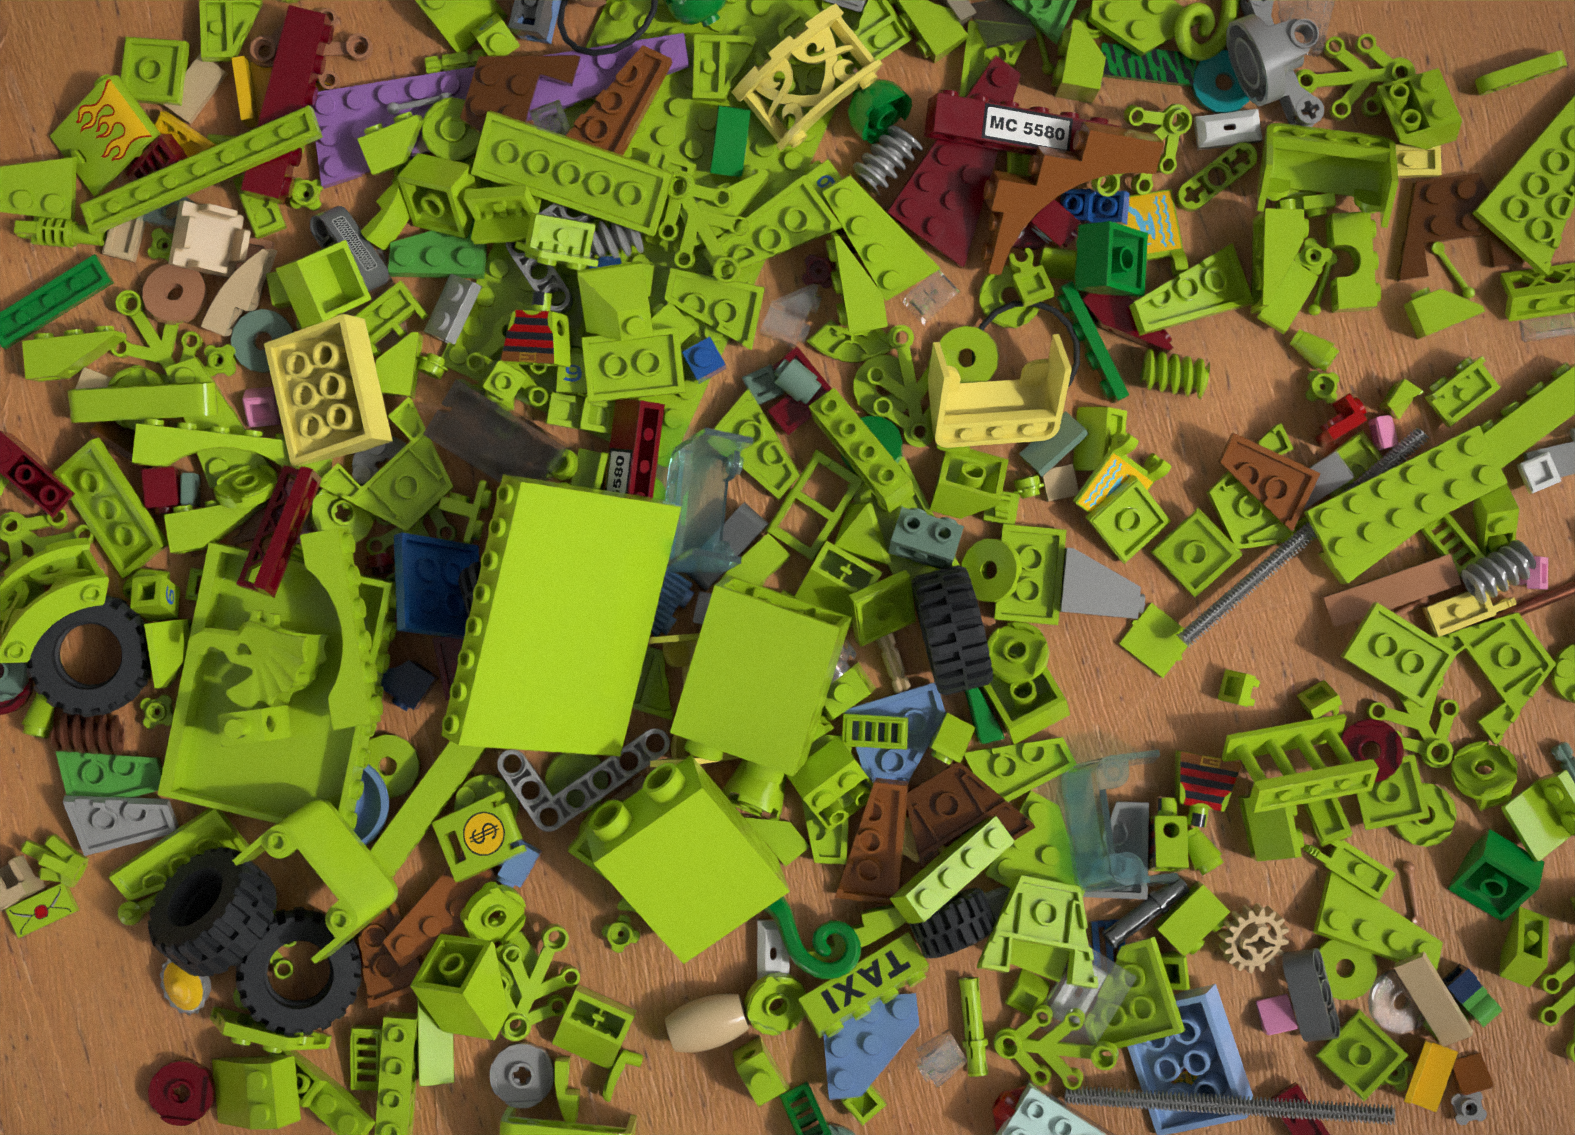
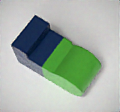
(1471, 995)

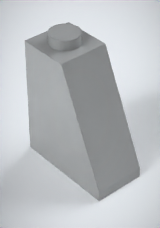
(1097, 589)

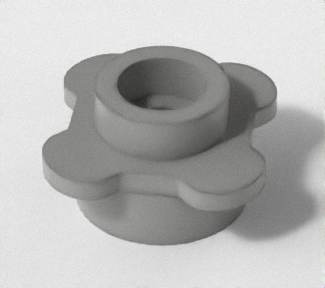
(1462, 1114)

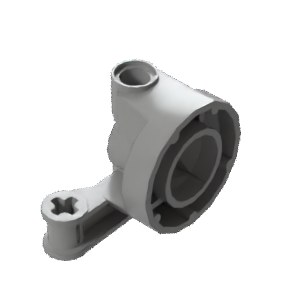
(1265, 60)

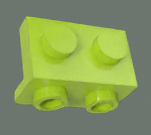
(1462, 391)

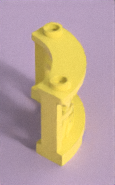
(816, 32)

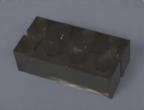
(494, 436)

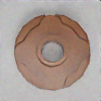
(185, 308)

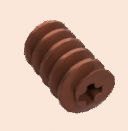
(88, 735)

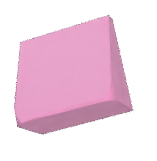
(261, 407)
(1383, 432)
(1276, 1014)

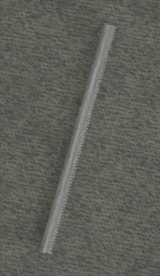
(1290, 546)
(1231, 1105)

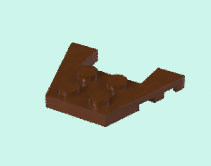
(510, 84)
(1443, 212)
(951, 805)

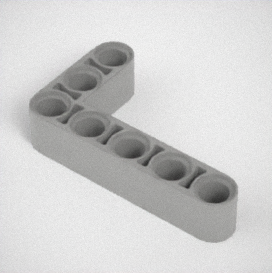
(552, 281)
(584, 783)

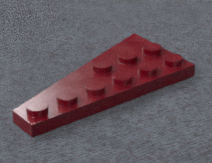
(947, 186)

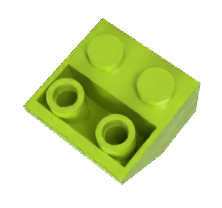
(1081, 67)
(1421, 110)
(835, 577)
(832, 784)
(1271, 832)
(594, 1027)

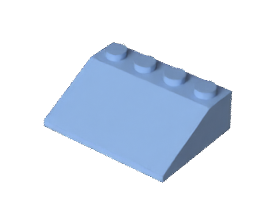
(1204, 1050)

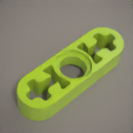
(1521, 73)
(1240, 169)

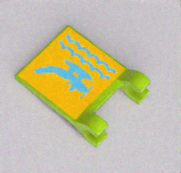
(1158, 217)
(1116, 469)

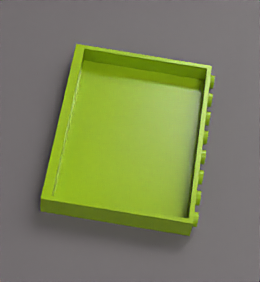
(560, 618)
(282, 774)

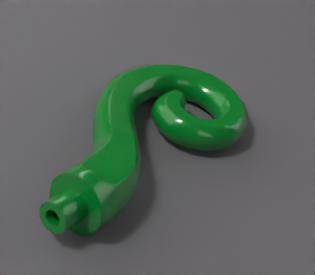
(786, 926)

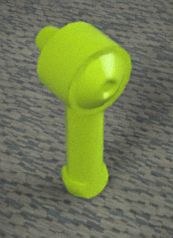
(134, 911)

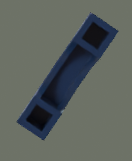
(408, 684)

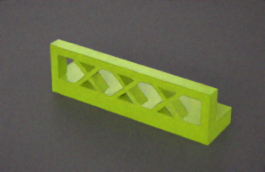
(1540, 297)

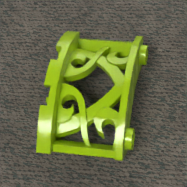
(75, 586)

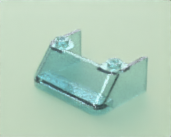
(699, 485)
(1089, 825)

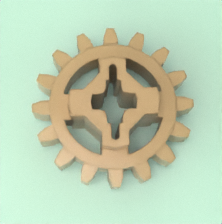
(1253, 938)

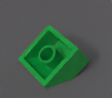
(1111, 259)
(1497, 876)

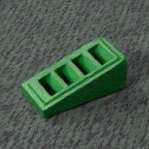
(983, 720)
(796, 1094)

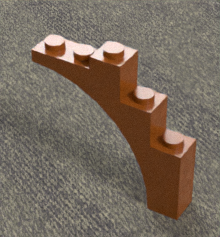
(1052, 171)

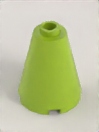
(755, 794)

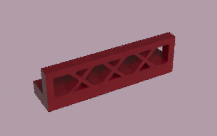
(284, 533)

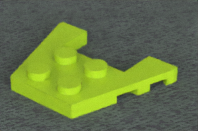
(405, 485)
(1241, 514)
(1509, 660)
(1047, 916)

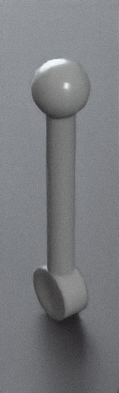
(393, 108)

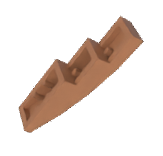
(1393, 589)

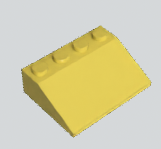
(328, 390)

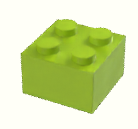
(323, 284)

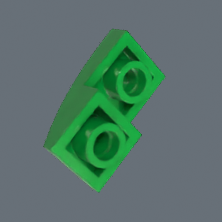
(730, 141)

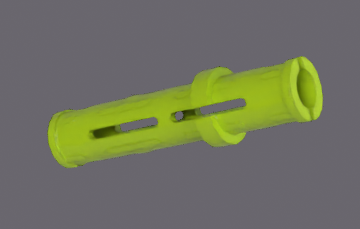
(973, 1027)

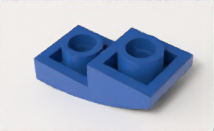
(1093, 208)

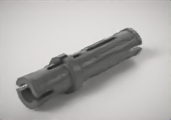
(1156, 903)

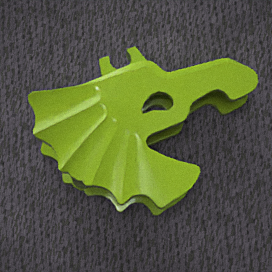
(278, 657)

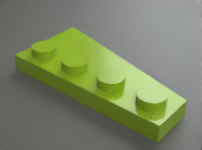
(1197, 293)
(826, 845)
(1369, 925)

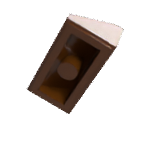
(117, 438)

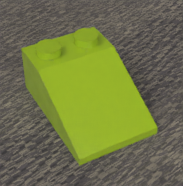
(1274, 247)
(1028, 705)
(256, 1091)

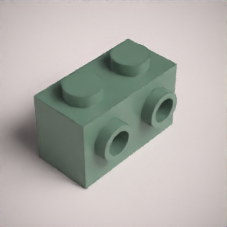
(926, 538)

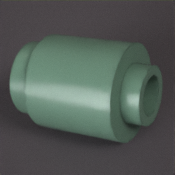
(796, 380)

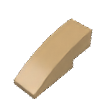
(239, 293)

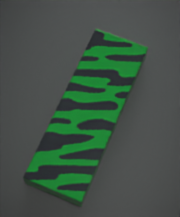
(1154, 67)

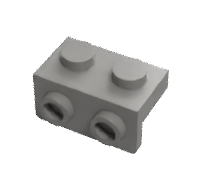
(452, 309)

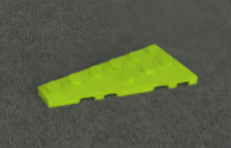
(1536, 194)

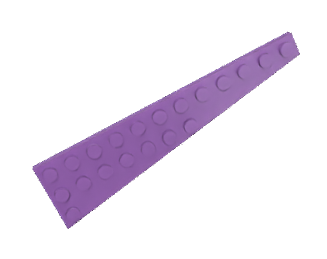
(350, 110)

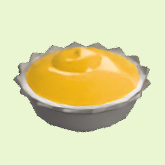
(184, 990)

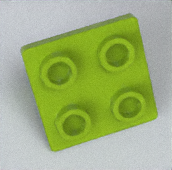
(501, 213)
(559, 241)
(461, 506)

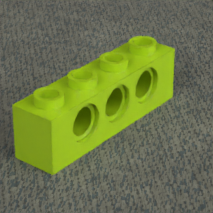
(862, 450)
(397, 1074)

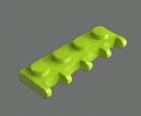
(389, 312)

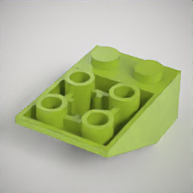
(861, 299)

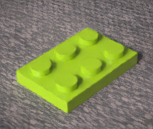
(633, 366)
(1041, 577)
(1399, 654)

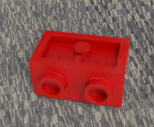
(1349, 416)

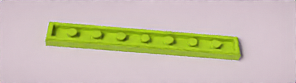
(201, 170)

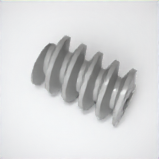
(885, 158)
(614, 239)
(1497, 570)

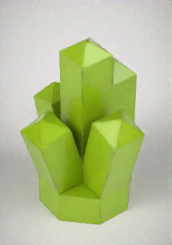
(58, 859)

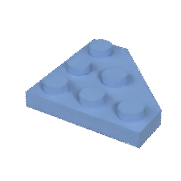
(924, 714)
(868, 1045)

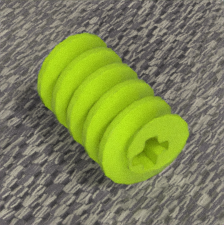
(1175, 373)

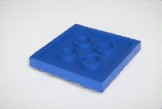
(428, 584)

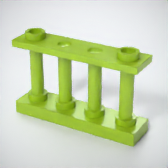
(1306, 786)

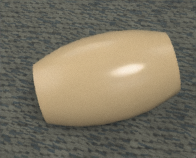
(706, 1023)

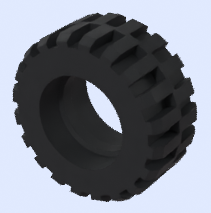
(952, 630)
(100, 698)
(212, 912)
(306, 1014)

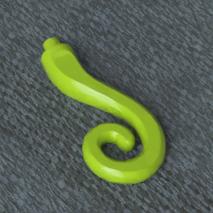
(1217, 42)

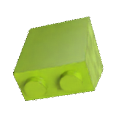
(463, 987)

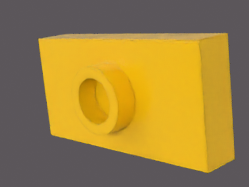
(187, 138)

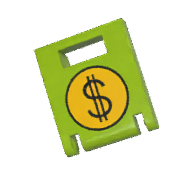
(483, 835)

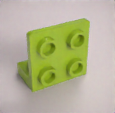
(1543, 814)

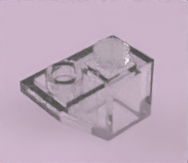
(788, 316)
(940, 1058)

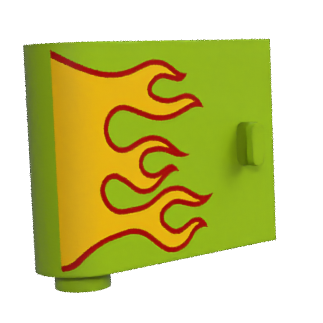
(105, 133)

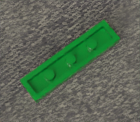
(53, 300)
(1097, 354)

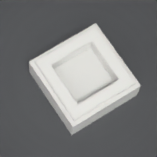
(1538, 473)

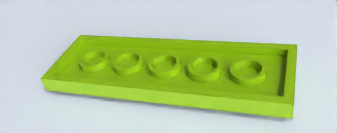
(572, 173)
(1406, 497)

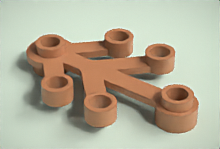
(334, 49)

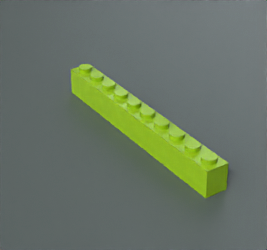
(1508, 437)

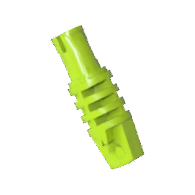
(57, 232)

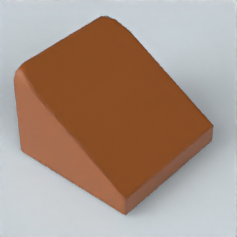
(1471, 1074)

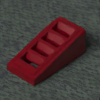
(164, 143)

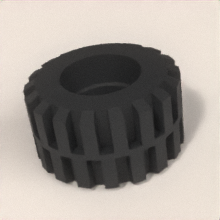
(955, 925)

